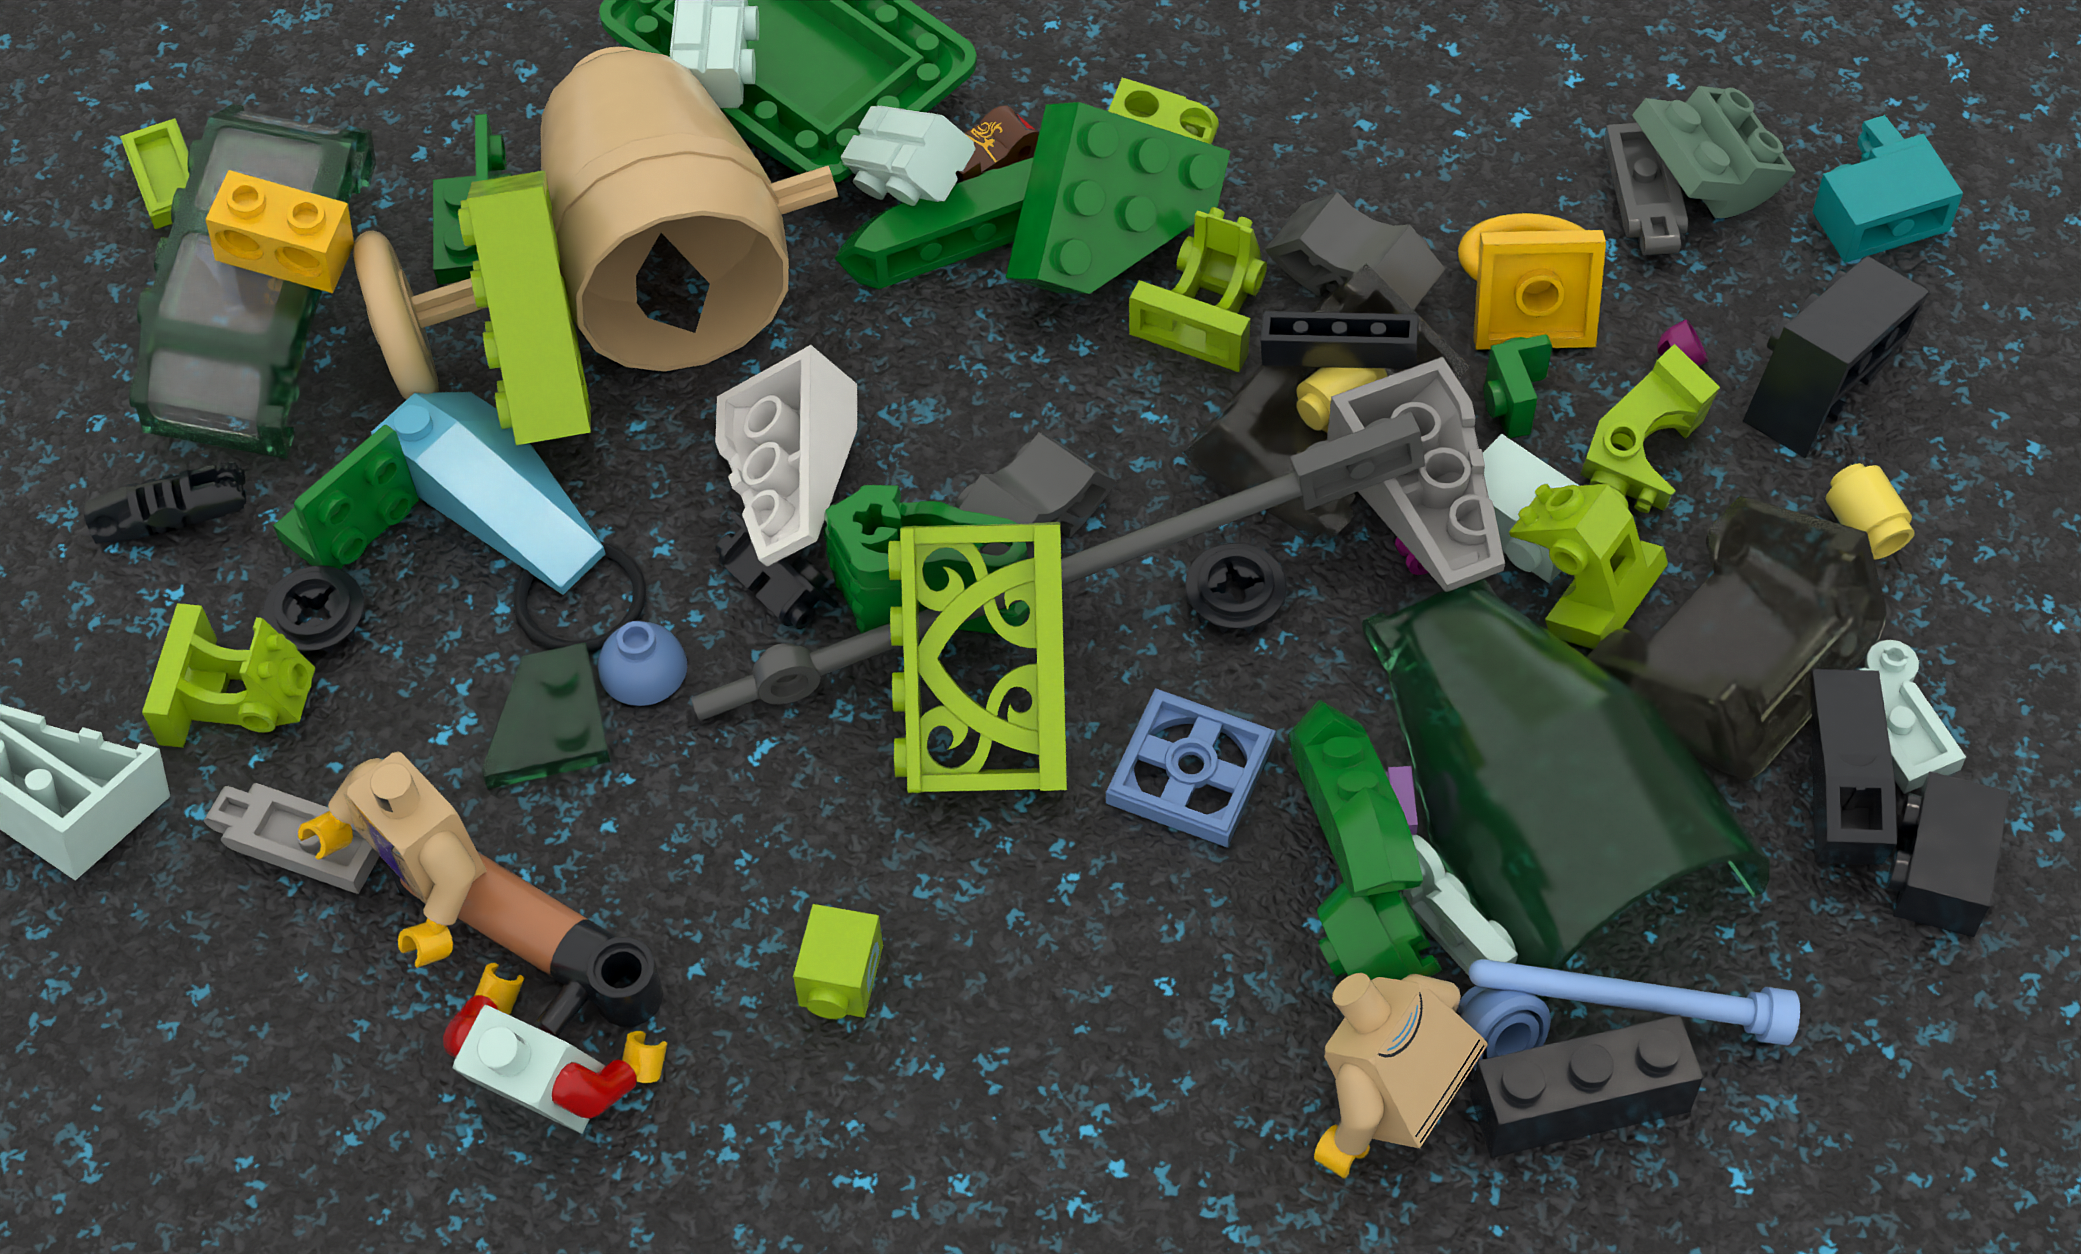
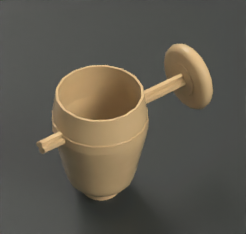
(625, 157)

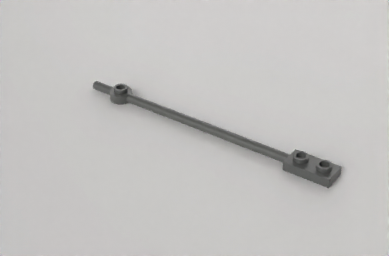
(1318, 477)

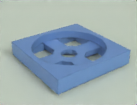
(1171, 808)

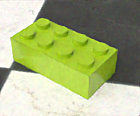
(528, 307)

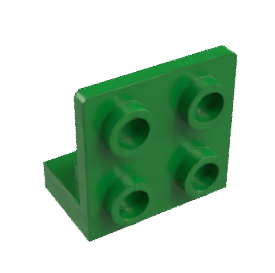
(450, 256)
(351, 503)

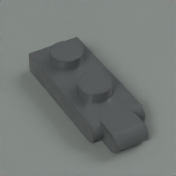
(1645, 191)

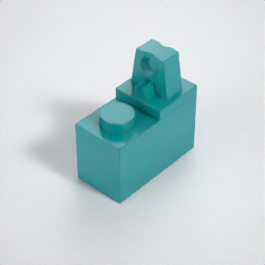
(1889, 197)

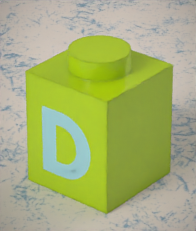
(838, 962)

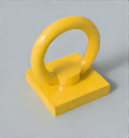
(1534, 279)

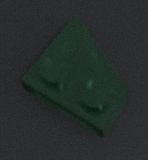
(548, 720)

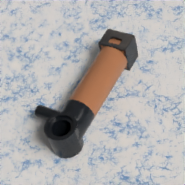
(563, 947)

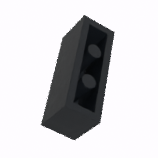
(1585, 1086)

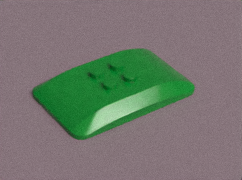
(820, 68)

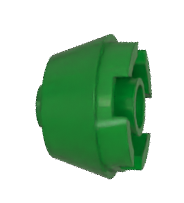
(1373, 936)

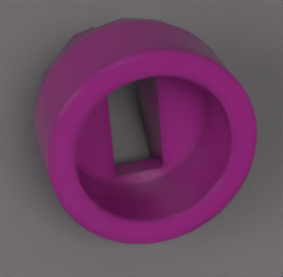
(1685, 339)

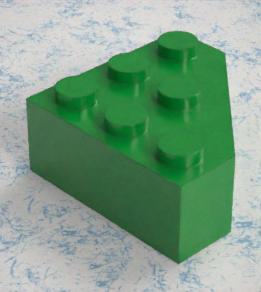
(1107, 196)

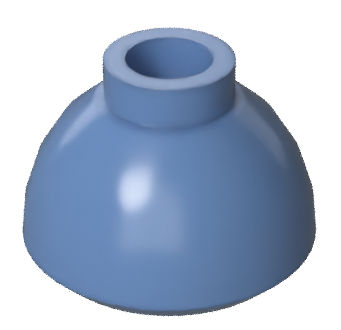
(641, 664)
(1505, 1019)

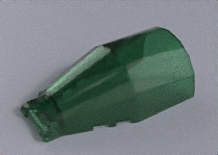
(1546, 773)

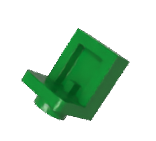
(1510, 378)

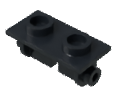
(793, 584)

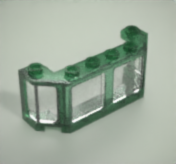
(224, 339)

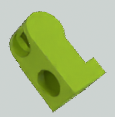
(1164, 110)

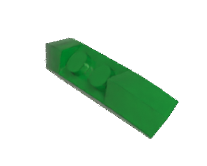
(934, 234)
(1354, 803)

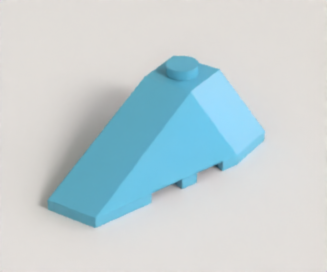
(493, 486)

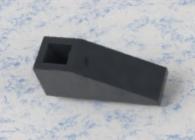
(1851, 768)

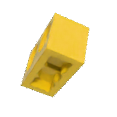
(280, 231)

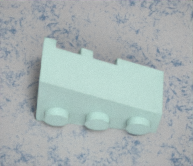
(72, 791)

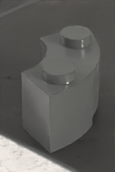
(1333, 240)
(1039, 486)

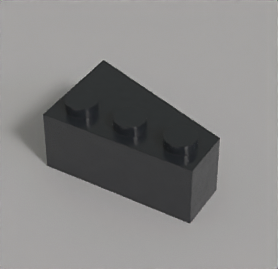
(1830, 348)

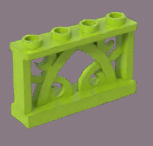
(1034, 731)

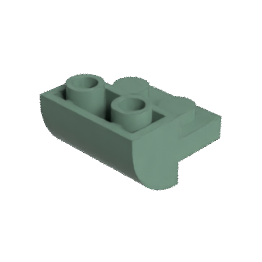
(1716, 148)

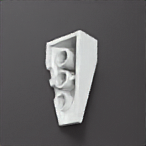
(787, 448)

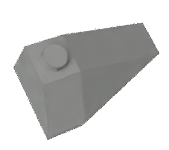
(1441, 507)

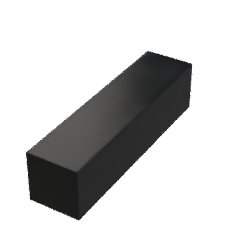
(1339, 340)

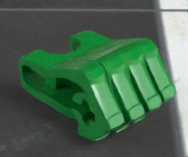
(858, 553)

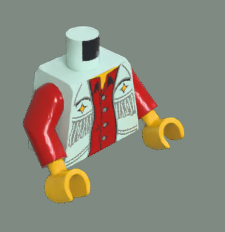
(539, 1067)

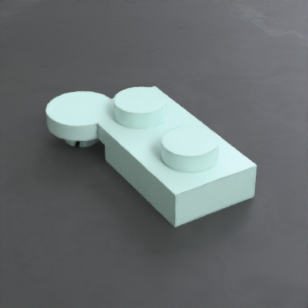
(1915, 731)
(1451, 919)

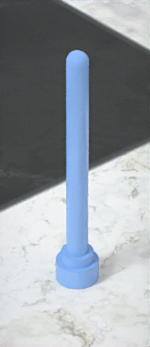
(1769, 1014)

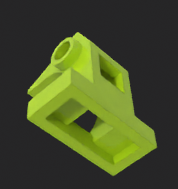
(1218, 259)
(1670, 396)
(1598, 543)
(196, 674)

